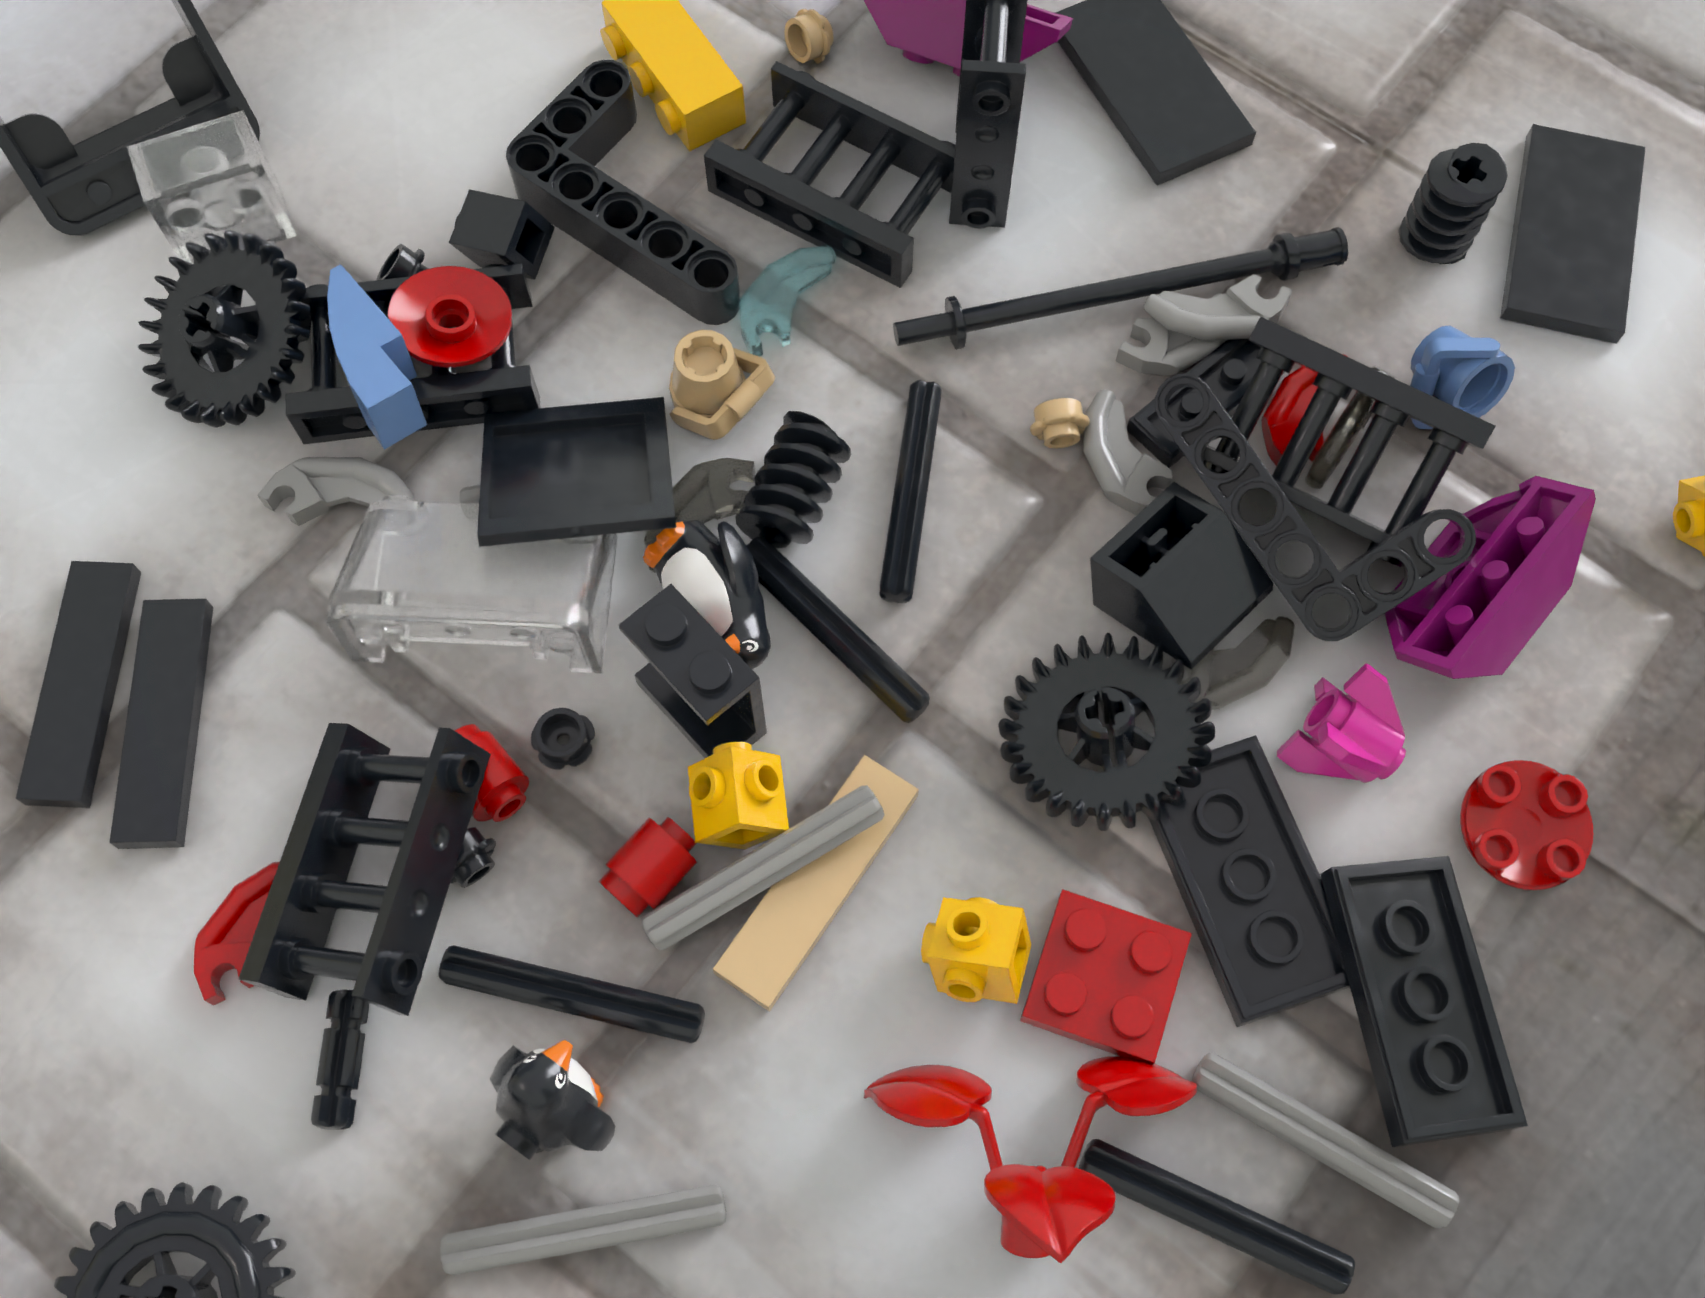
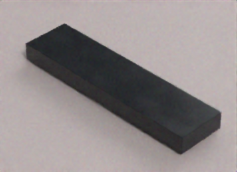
(79, 685)
(162, 724)

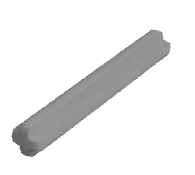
(762, 867)
(1326, 1141)
(582, 1229)

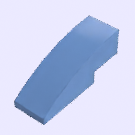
(373, 360)

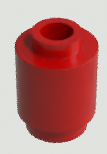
(503, 780)
(649, 865)

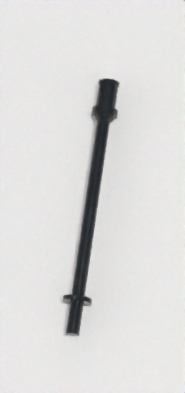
(1283, 258)

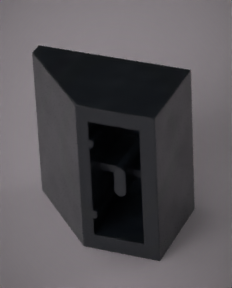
(1179, 575)

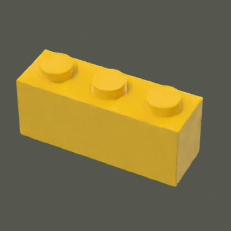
(675, 67)

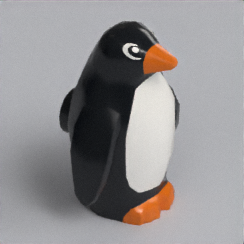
(717, 581)
(549, 1102)

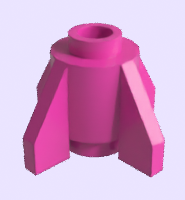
(1351, 733)

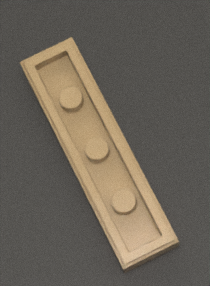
(805, 903)

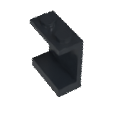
(695, 674)

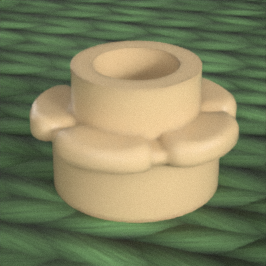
(808, 36)
(1059, 422)

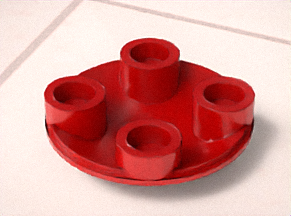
(1527, 824)

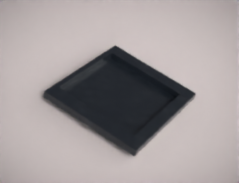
(575, 472)

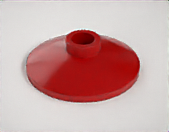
(451, 298)

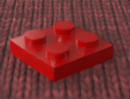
(1106, 977)

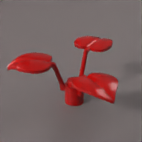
(1040, 1207)

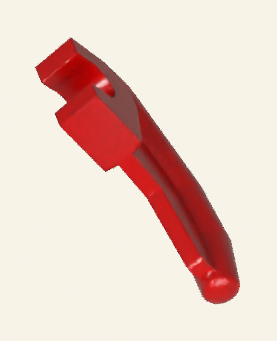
(1286, 412)
(229, 933)

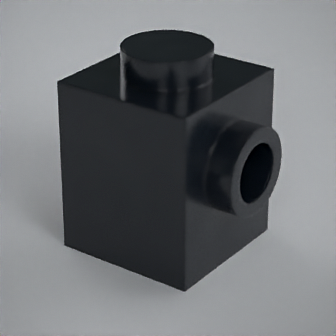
(501, 232)

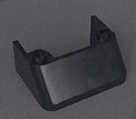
(94, 180)

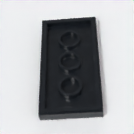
(1154, 85)
(1574, 234)
(1251, 886)
(1422, 1001)

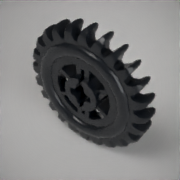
(207, 310)
(1124, 689)
(179, 1227)

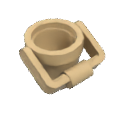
(711, 385)

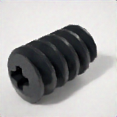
(1453, 203)
(793, 481)

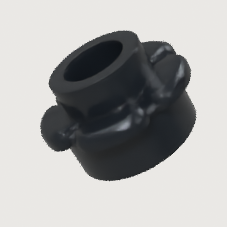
(402, 263)
(557, 723)
(474, 858)

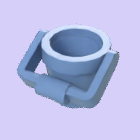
(1461, 371)

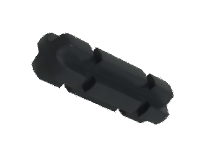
(340, 1061)

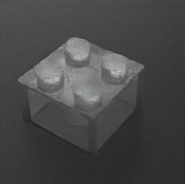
(210, 183)

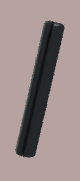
(910, 492)
(838, 632)
(572, 994)
(1219, 1217)

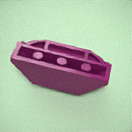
(935, 29)
(1504, 591)

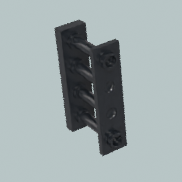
(987, 112)
(813, 215)
(445, 396)
(1392, 407)
(320, 854)

